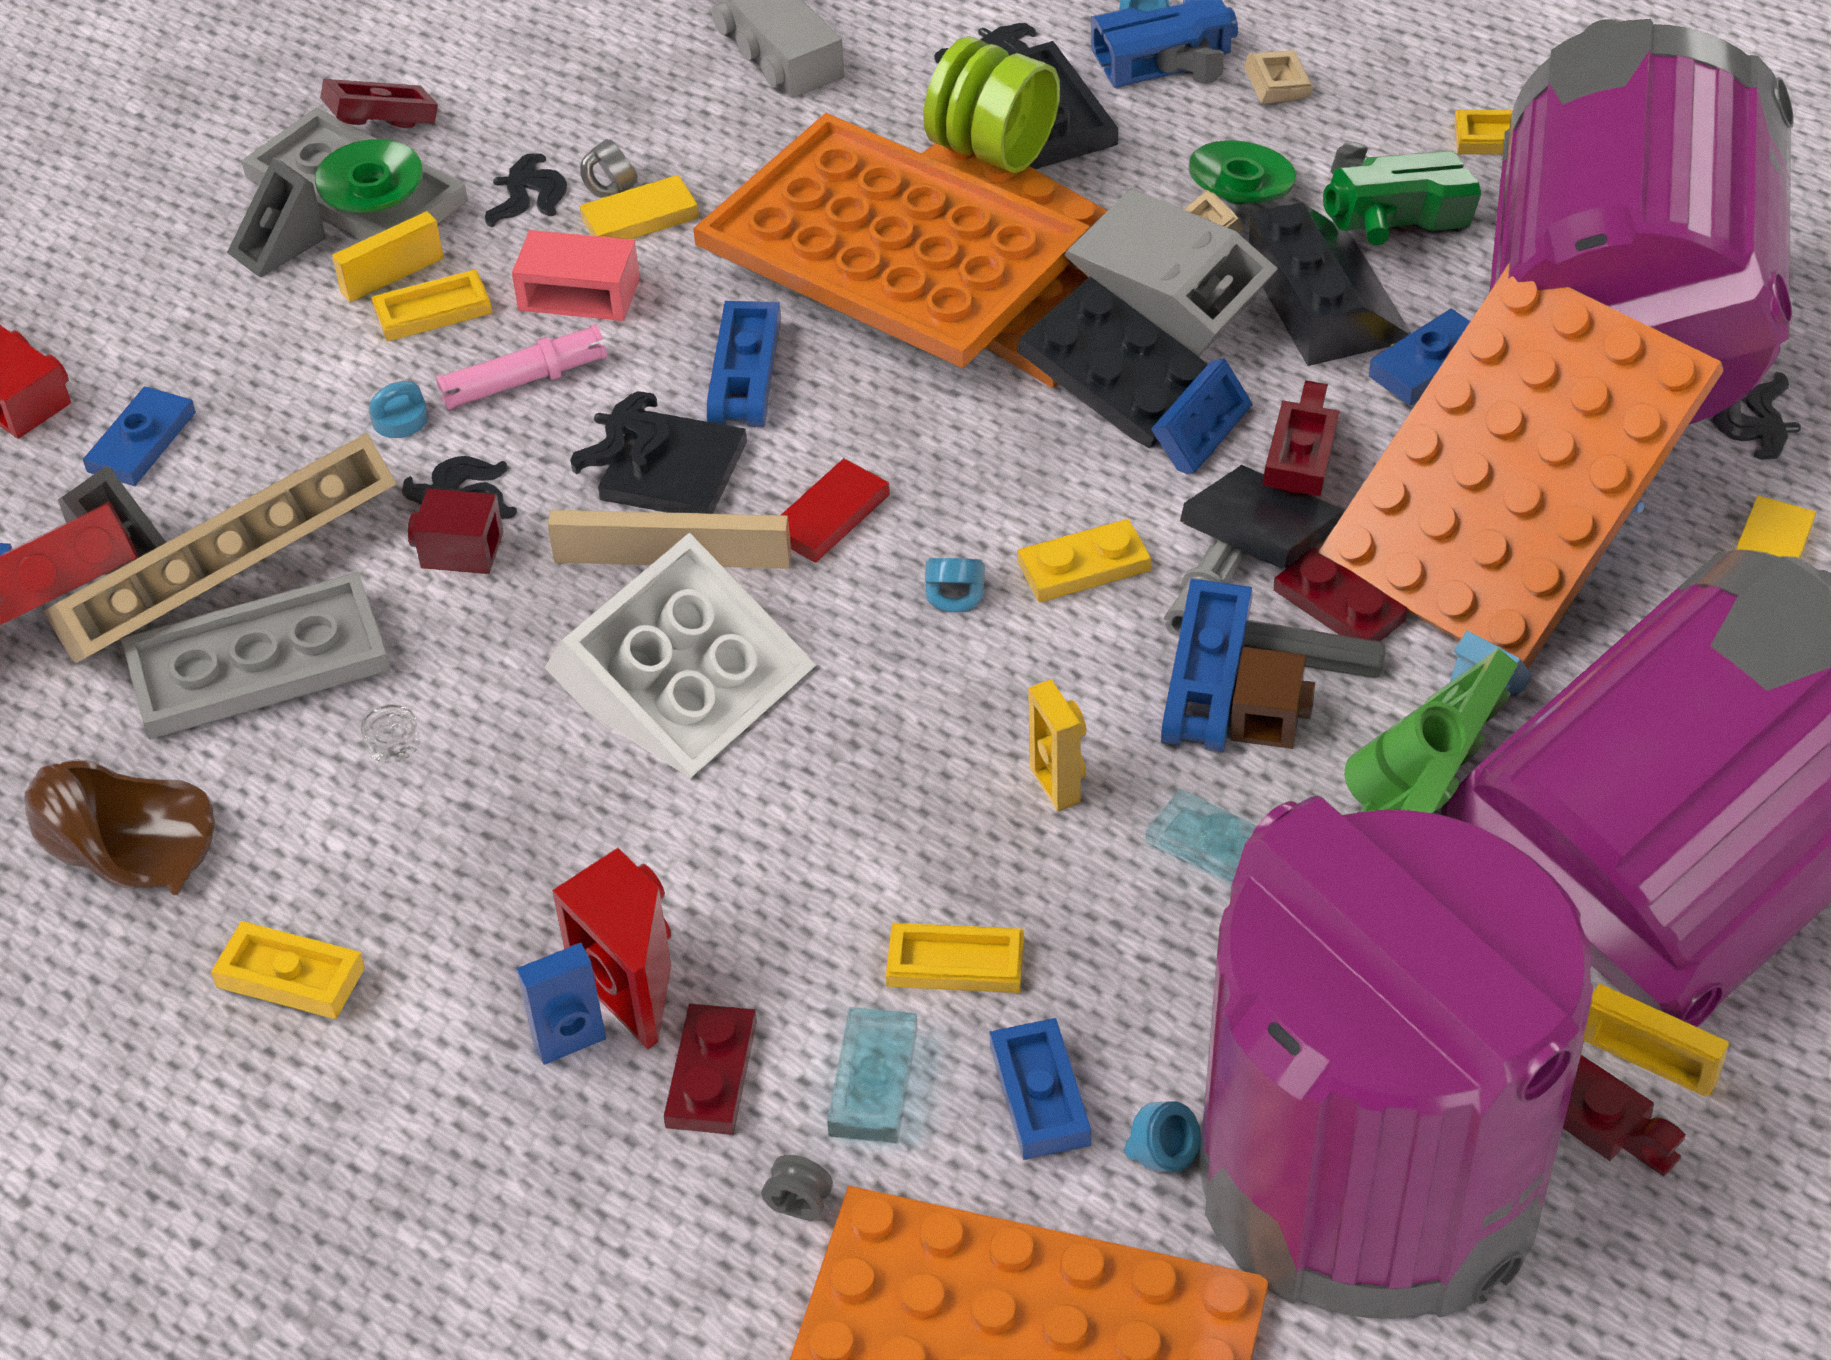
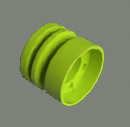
(991, 104)

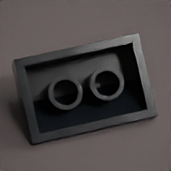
(1323, 285)

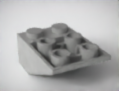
(1172, 267)

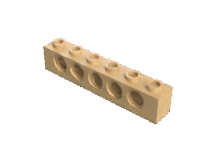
(218, 548)

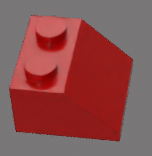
(622, 926)

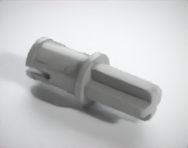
(1216, 565)

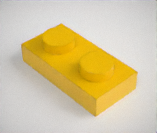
(1083, 560)
(1056, 744)
(288, 969)

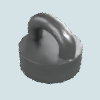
(613, 164)

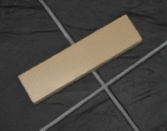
(646, 536)

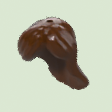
(120, 825)

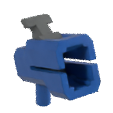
(1181, 36)

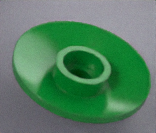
(1242, 171)
(368, 175)

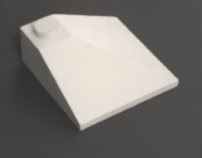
(679, 659)

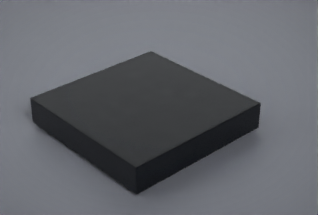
(685, 475)
(1260, 518)

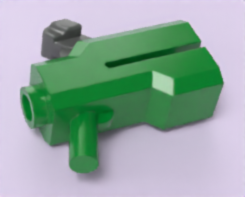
(1399, 191)

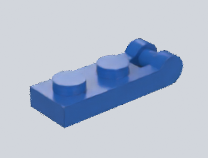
(744, 362)
(1207, 663)

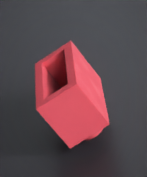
(576, 275)

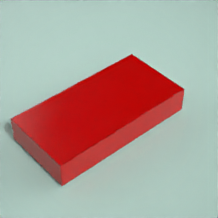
(833, 508)

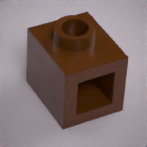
(1270, 698)

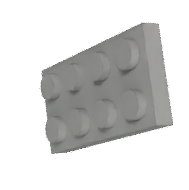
(318, 135)
(254, 655)

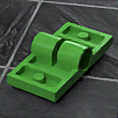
(1418, 757)

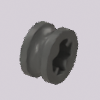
(797, 1187)

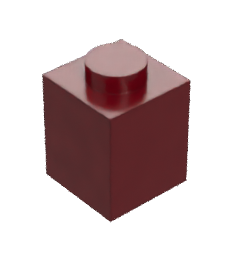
(456, 531)

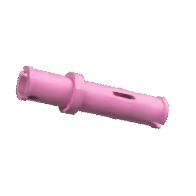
(521, 367)

